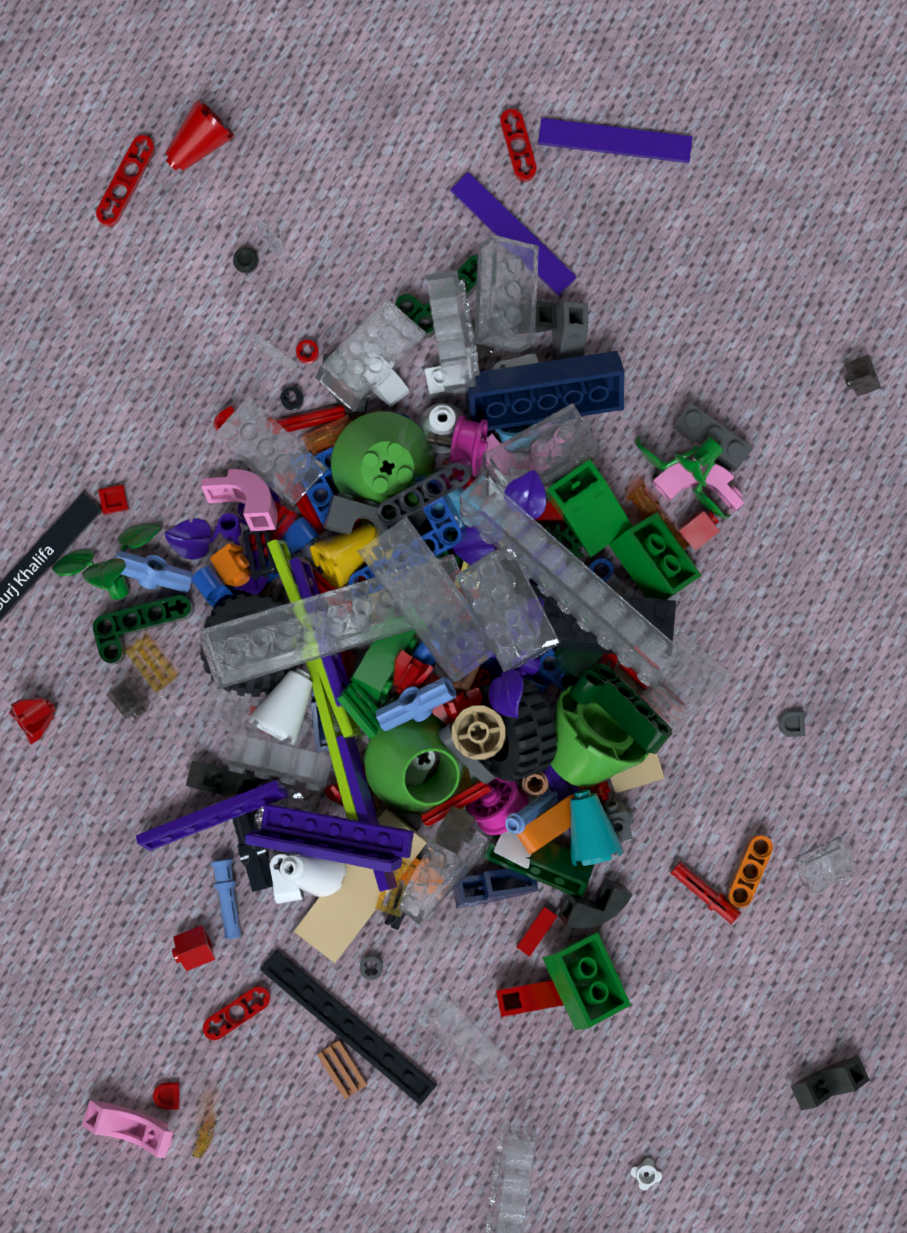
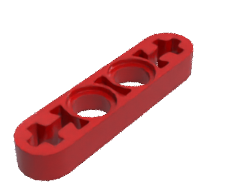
(123, 180)

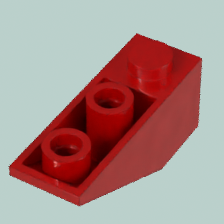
(528, 998)

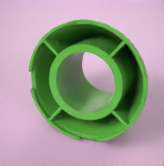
(591, 743)
(392, 752)

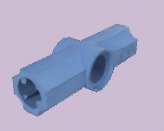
(155, 572)
(416, 704)

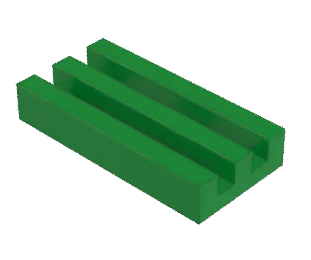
(364, 712)

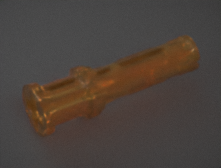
(326, 436)
(648, 507)

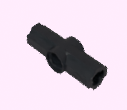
(252, 856)

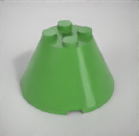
(367, 444)

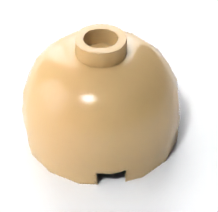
(478, 732)

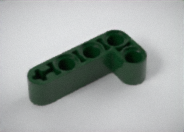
(423, 312)
(144, 623)
(623, 705)

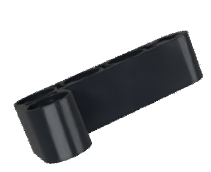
(425, 492)

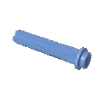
(517, 821)

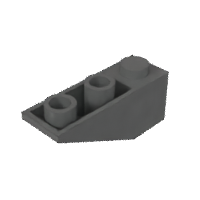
(571, 330)

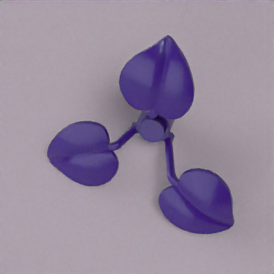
(528, 494)
(192, 540)
(507, 690)

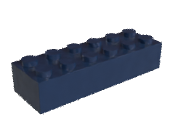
(539, 390)

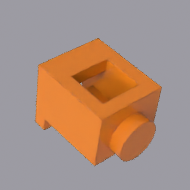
(231, 565)

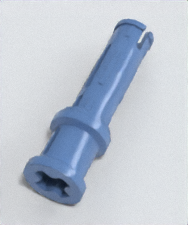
(225, 885)

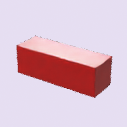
(536, 931)

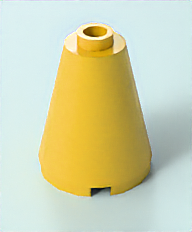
(339, 554)

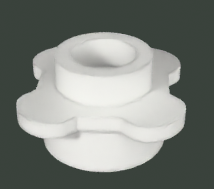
(653, 1177)

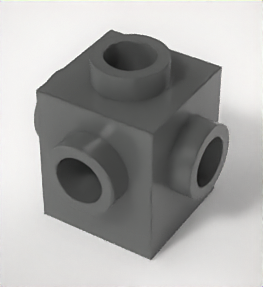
(619, 818)

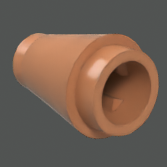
(535, 789)

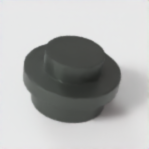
(245, 260)

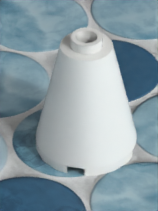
(431, 418)
(285, 707)
(313, 874)

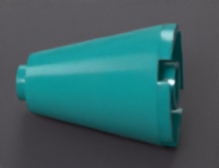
(591, 830)

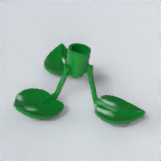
(704, 455)
(107, 573)

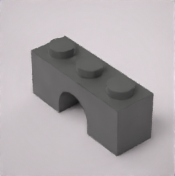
(699, 426)
(344, 512)

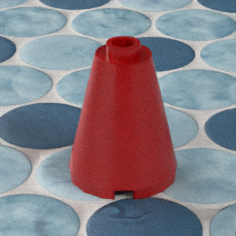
(197, 137)

